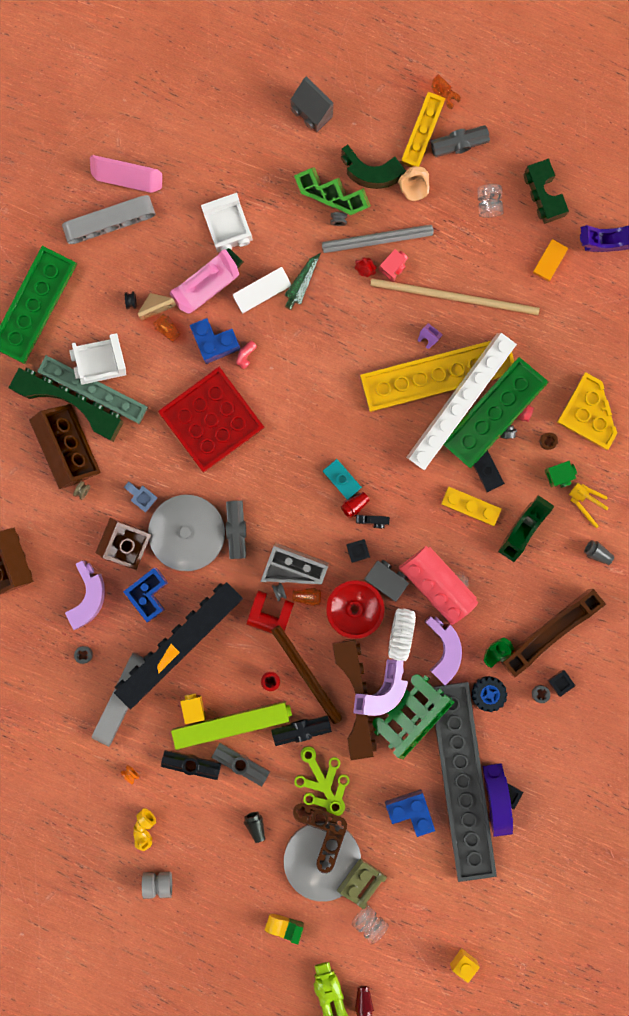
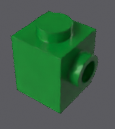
(561, 474)

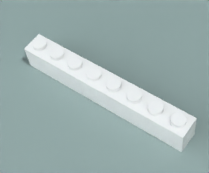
(461, 400)

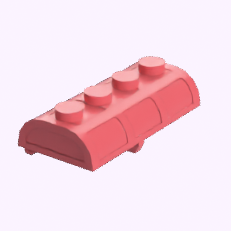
(439, 585)

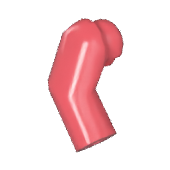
(243, 353)

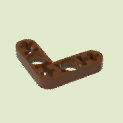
(338, 836)

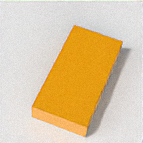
(550, 260)

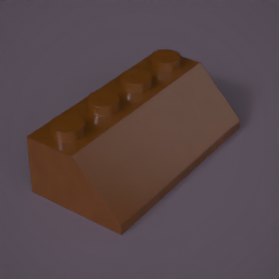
(64, 445)

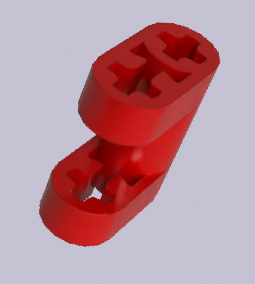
(265, 621)

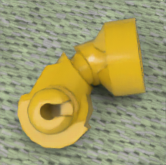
(142, 837)

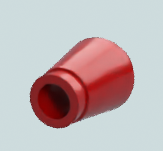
(354, 505)
(268, 686)

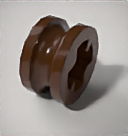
(543, 438)

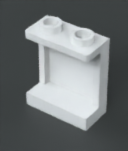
(227, 222)
(98, 360)

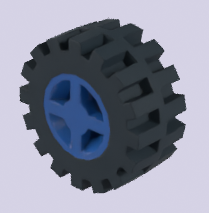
(492, 700)

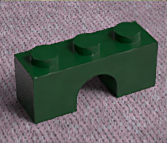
(549, 207)

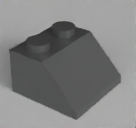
(311, 105)

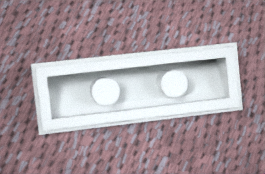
(262, 290)

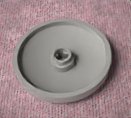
(186, 533)
(302, 857)

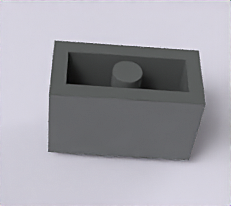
(386, 580)

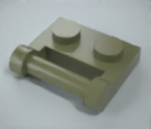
(358, 879)

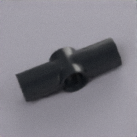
(301, 730)
(204, 767)

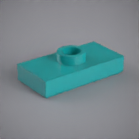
(342, 479)

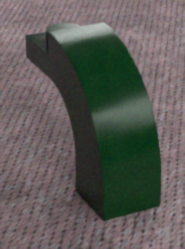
(370, 176)
(525, 527)

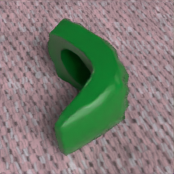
(497, 651)

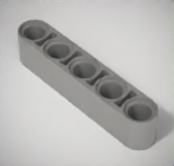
(108, 219)
(115, 709)

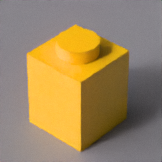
(192, 708)
(464, 965)

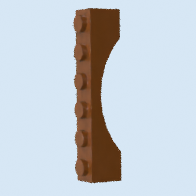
(553, 630)
(359, 739)

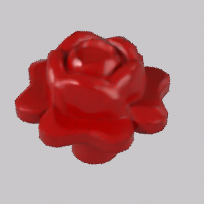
(365, 267)

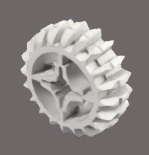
(401, 634)

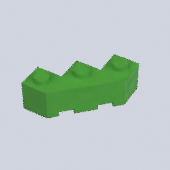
(331, 193)

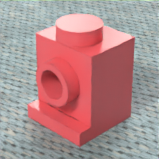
(393, 264)

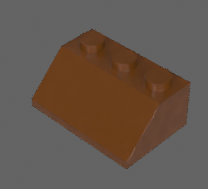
(13, 564)

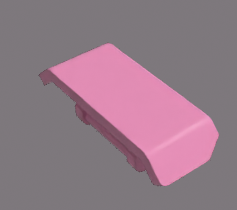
(125, 174)
(205, 283)

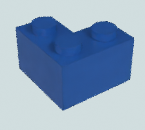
(214, 346)
(142, 594)
(411, 807)

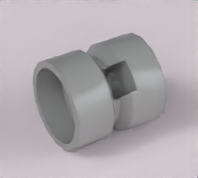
(156, 885)

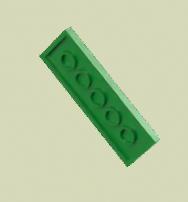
(34, 303)
(495, 412)

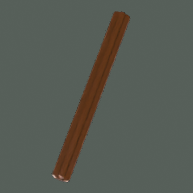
(306, 674)

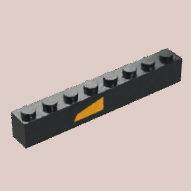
(175, 648)

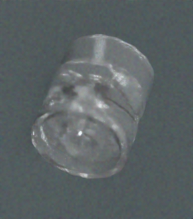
(490, 197)
(369, 924)

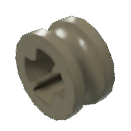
(81, 490)

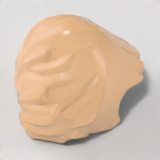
(415, 183)

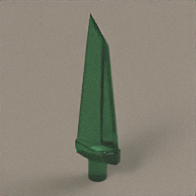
(298, 288)

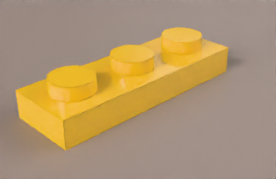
(471, 506)

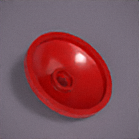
(356, 624)

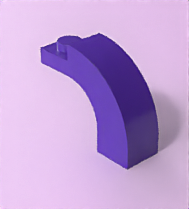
(604, 239)
(499, 800)

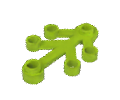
(323, 785)

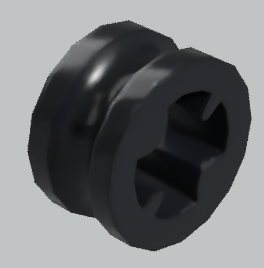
(130, 300)

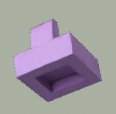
(430, 334)

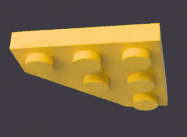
(589, 413)

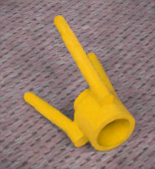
(581, 492)

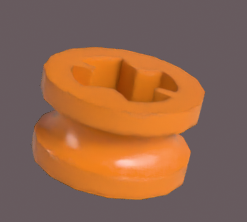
(129, 774)

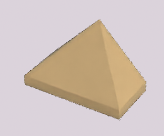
(154, 305)

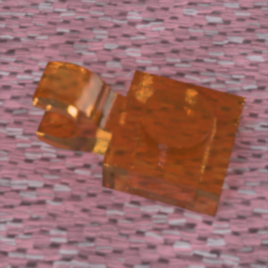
(443, 89)

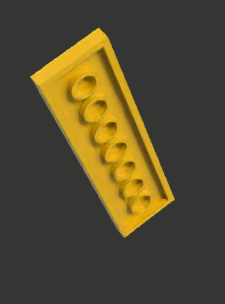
(423, 377)

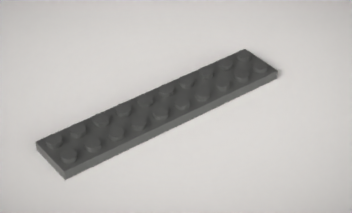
(464, 787)

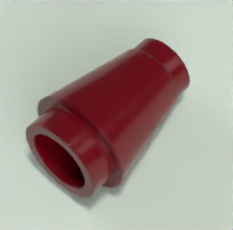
(363, 1002)

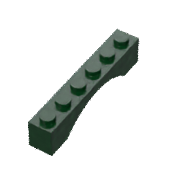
(32, 387)

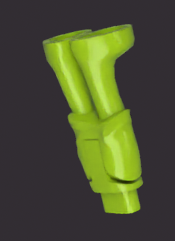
(328, 990)

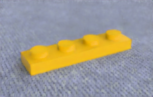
(423, 130)

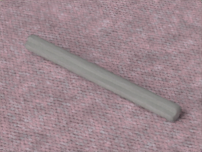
(377, 238)

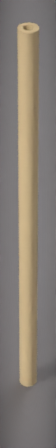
(454, 296)

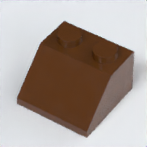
(123, 543)

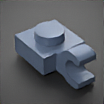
(142, 497)

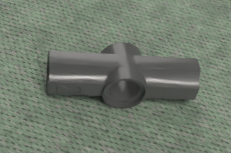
(460, 141)
(236, 529)
(252, 770)

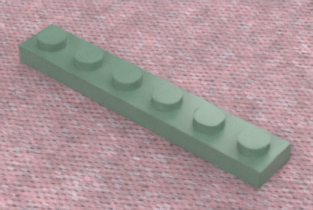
(95, 391)

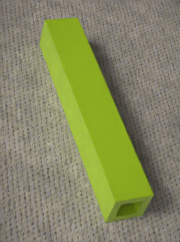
(231, 725)

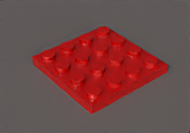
(211, 419)

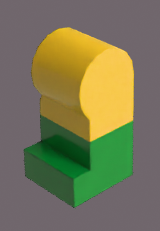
(284, 927)

